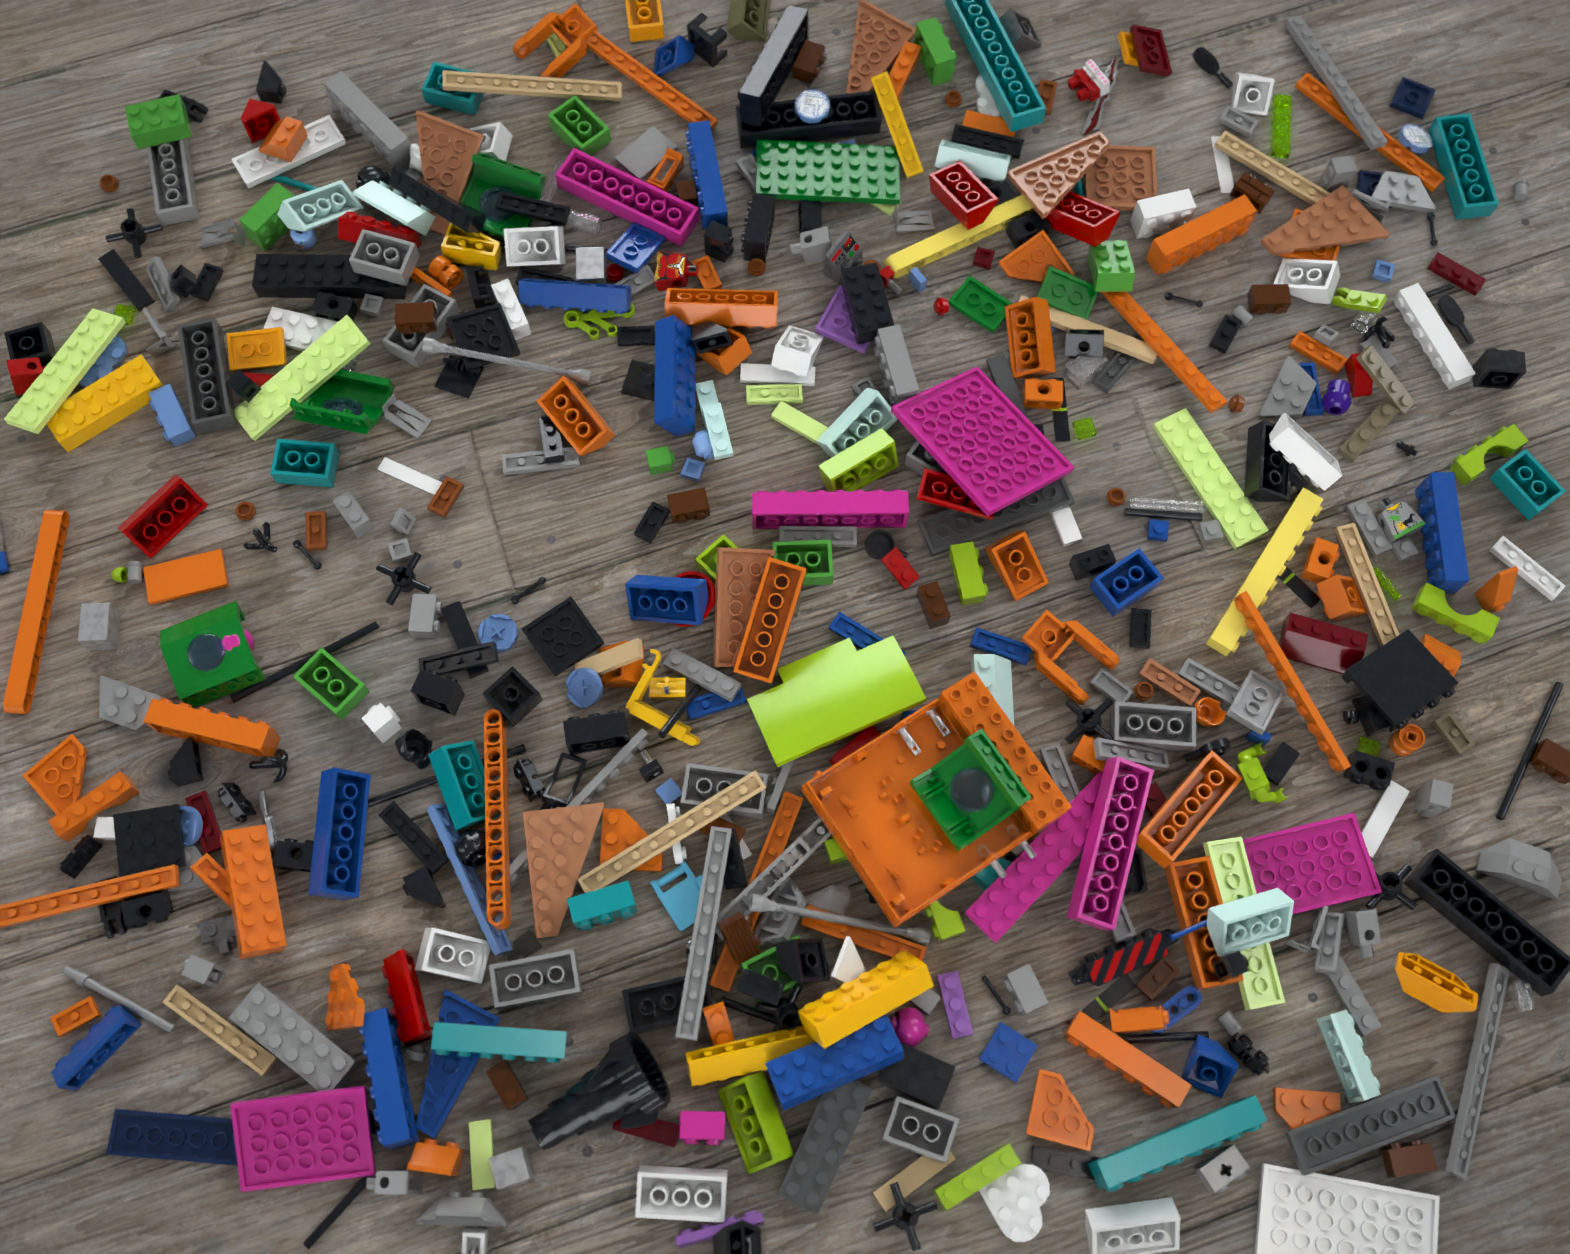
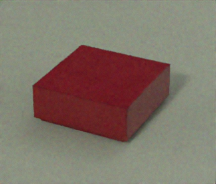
(983, 258)

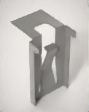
(1375, 204)
(918, 217)
(214, 238)
(154, 350)
(417, 424)
(1317, 925)

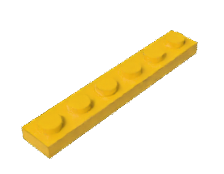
(897, 125)

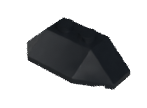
(737, 1239)

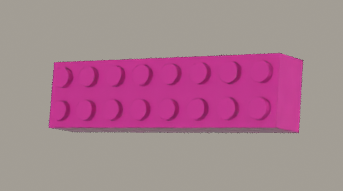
(627, 196)
(834, 508)
(1110, 843)

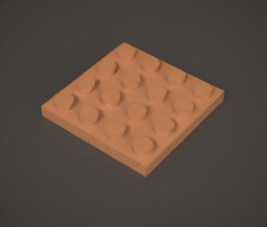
(1122, 177)

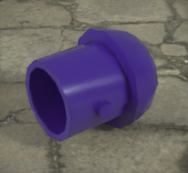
(1337, 398)

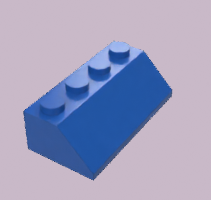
(667, 599)
(95, 1048)

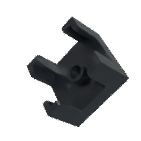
(704, 43)

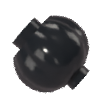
(371, 173)
(472, 845)

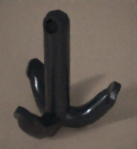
(1382, 333)
(262, 538)
(273, 762)

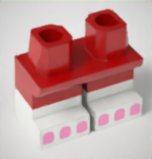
(1091, 82)

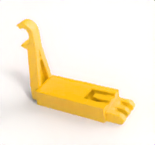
(652, 715)

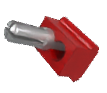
(887, 278)

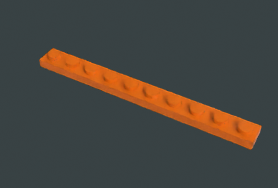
(648, 80)
(1392, 150)
(1166, 350)
(1293, 685)
(773, 847)
(89, 895)

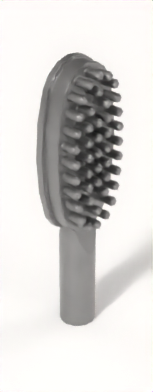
(268, 820)

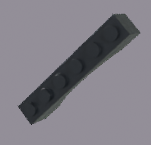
(457, 213)

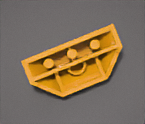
(1434, 984)

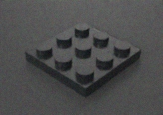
(485, 332)
(562, 636)
(149, 839)

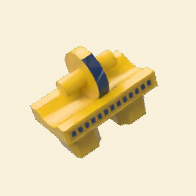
(667, 688)

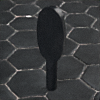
(1210, 65)
(1454, 316)

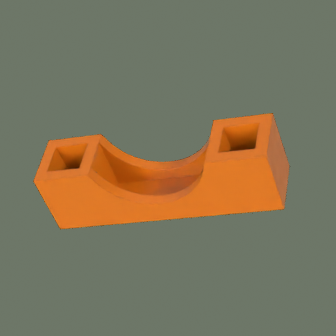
(904, 65)
(75, 818)

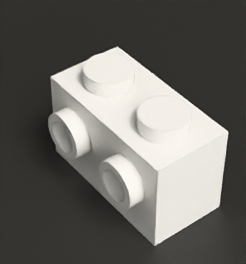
(382, 721)

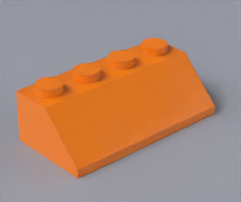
(1030, 338)
(575, 417)

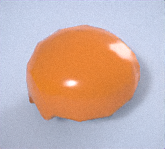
(1209, 712)

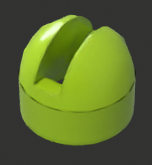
(120, 574)

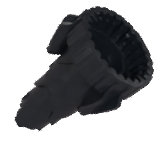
(621, 1086)

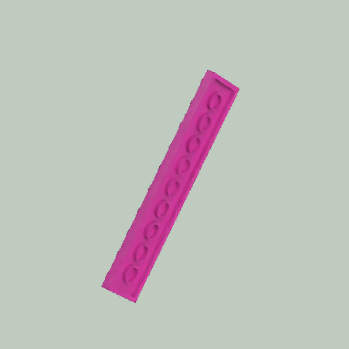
(1028, 878)

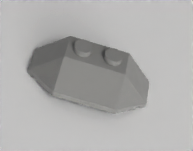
(1521, 866)
(464, 1211)

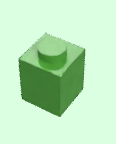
(660, 460)

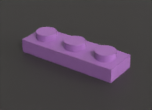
(954, 1004)

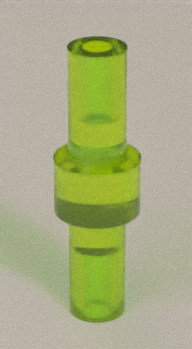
(1386, 583)

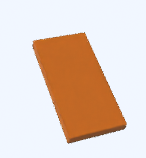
(185, 577)

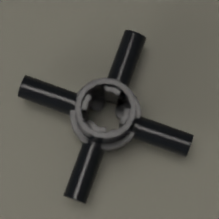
(133, 232)
(400, 584)
(1083, 716)
(1389, 894)
(786, 1012)
(914, 1211)

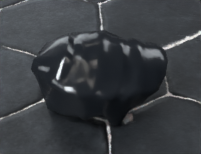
(414, 747)

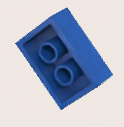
(1126, 582)

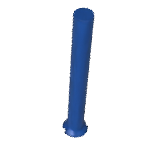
(1190, 929)

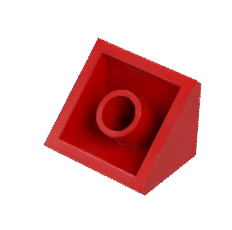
(259, 119)

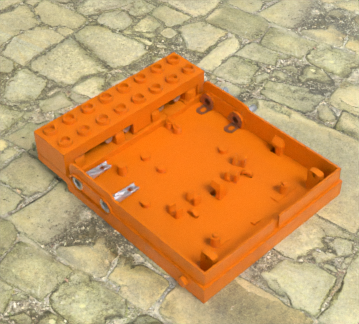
(875, 830)

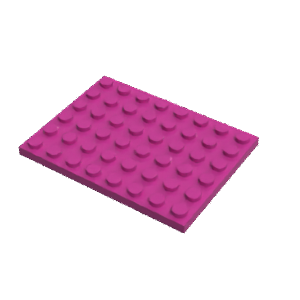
(982, 440)

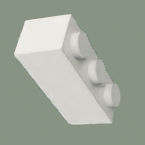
(515, 316)

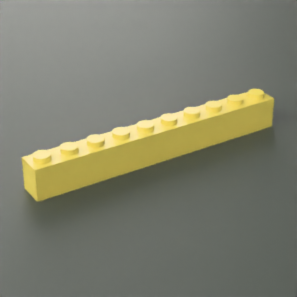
(1267, 567)

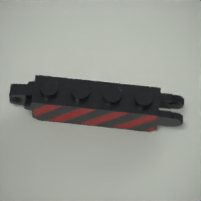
(1123, 958)

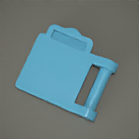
(681, 899)

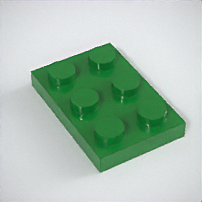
(1067, 293)
(980, 304)

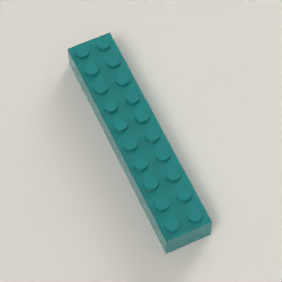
(997, 63)

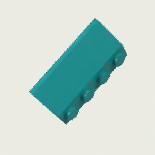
(461, 782)

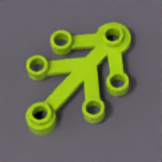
(595, 317)

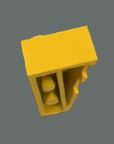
(471, 248)

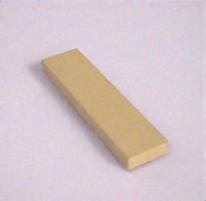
(614, 657)
(910, 1179)

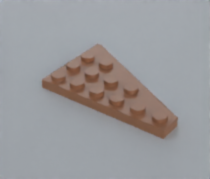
(875, 45)
(446, 158)
(1052, 176)
(1329, 222)
(555, 855)

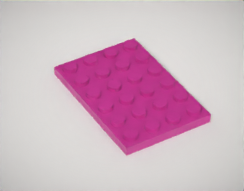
(1314, 863)
(303, 1138)

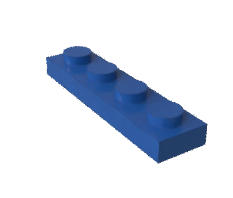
(859, 635)

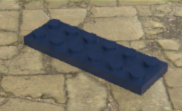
(172, 1137)

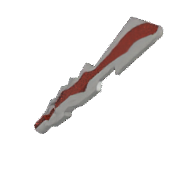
(1094, 117)

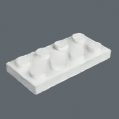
(299, 328)

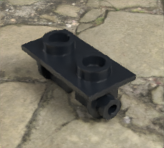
(531, 787)
(231, 794)
(76, 862)

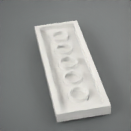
(259, 167)

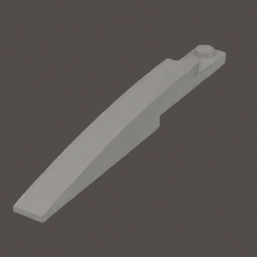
(777, 870)

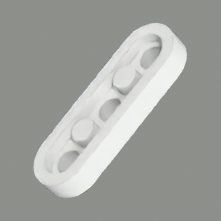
(679, 852)

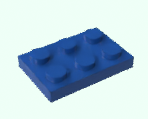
(635, 247)

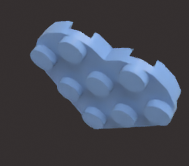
(106, 363)

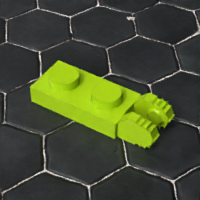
(1359, 300)

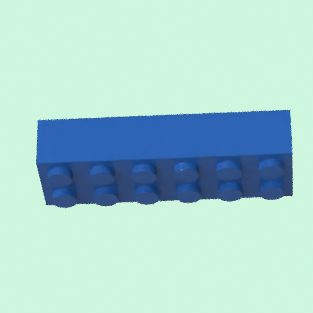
(706, 174)
(674, 376)
(1442, 532)
(339, 834)
(818, 1070)
(388, 1080)

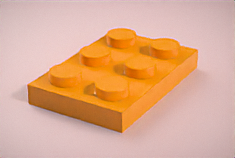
(256, 349)

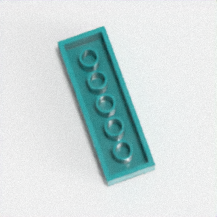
(1463, 166)
(498, 1040)

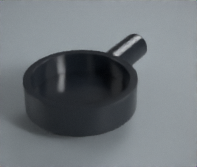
(879, 544)
(1217, 746)

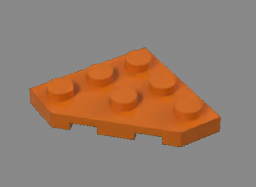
(1033, 259)
(60, 774)
(620, 833)
(344, 1006)
(1304, 1106)
(1057, 1114)

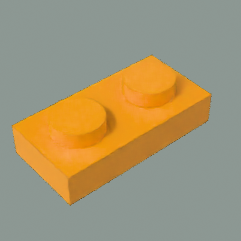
(1127, 48)

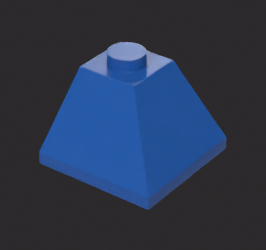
(673, 55)
(1209, 1066)

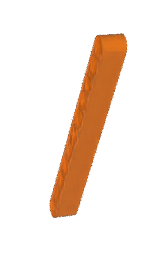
(36, 612)
(498, 826)

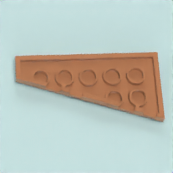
(737, 585)

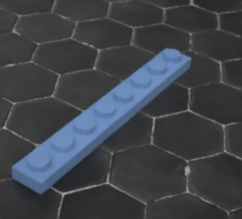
(469, 879)

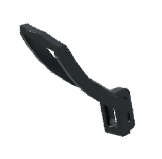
(551, 800)

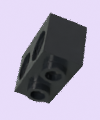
(1369, 765)

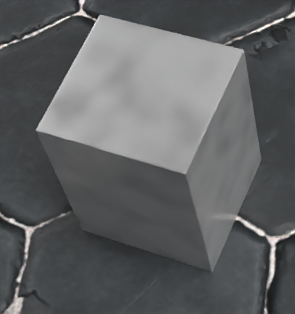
(591, 265)
(99, 626)
(511, 1168)

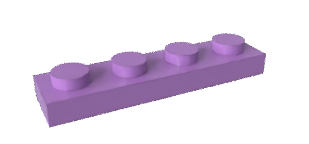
(688, 1237)

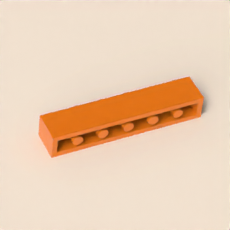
(1127, 1060)

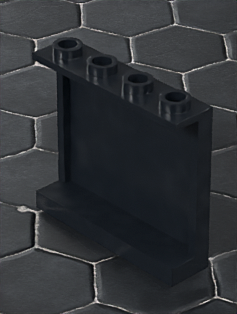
(1402, 679)

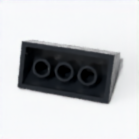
(1266, 469)

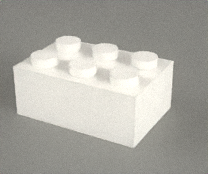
(1162, 213)

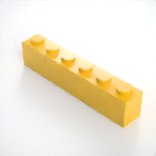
(743, 1055)

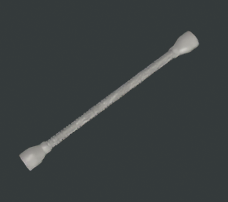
(433, 346)
(761, 904)

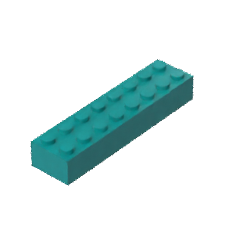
(1180, 1141)

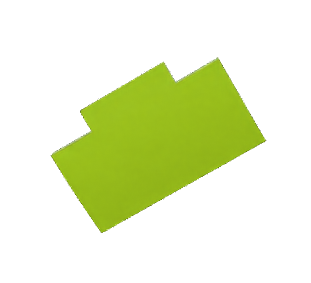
(834, 697)

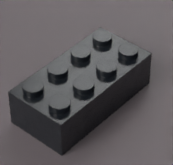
(865, 301)
(657, 1004)

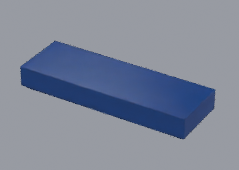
(1314, 406)
(1000, 646)
(713, 703)

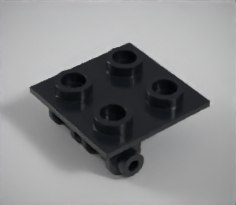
(456, 378)
(1259, 1060)

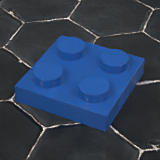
(1008, 1052)

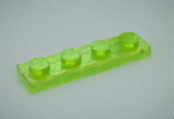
(1281, 126)

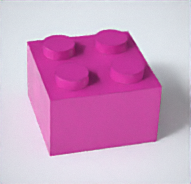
(702, 1126)

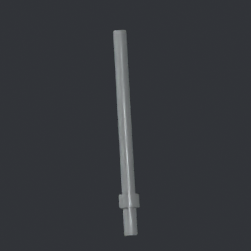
(84, 979)

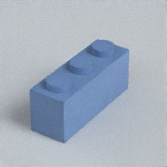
(171, 415)

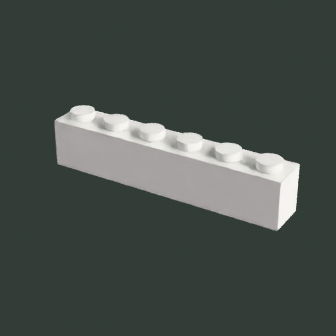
(1433, 336)

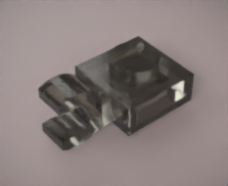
(525, 946)

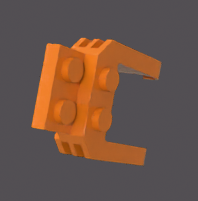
(572, 30)
(1051, 637)

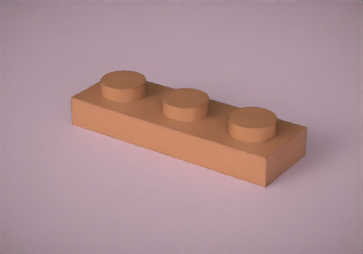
(1169, 682)

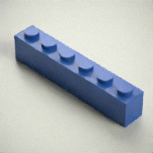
(575, 295)

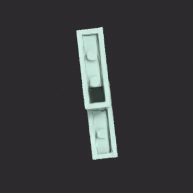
(714, 420)

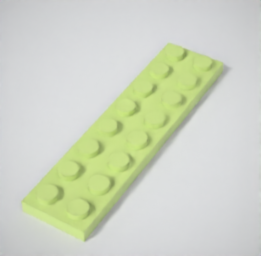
(65, 371)
(301, 377)
(1210, 478)
(1234, 878)

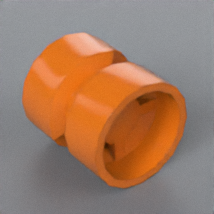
(445, 272)
(1407, 740)

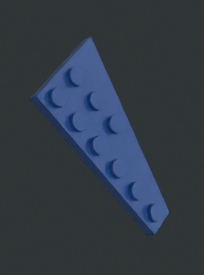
(449, 1072)

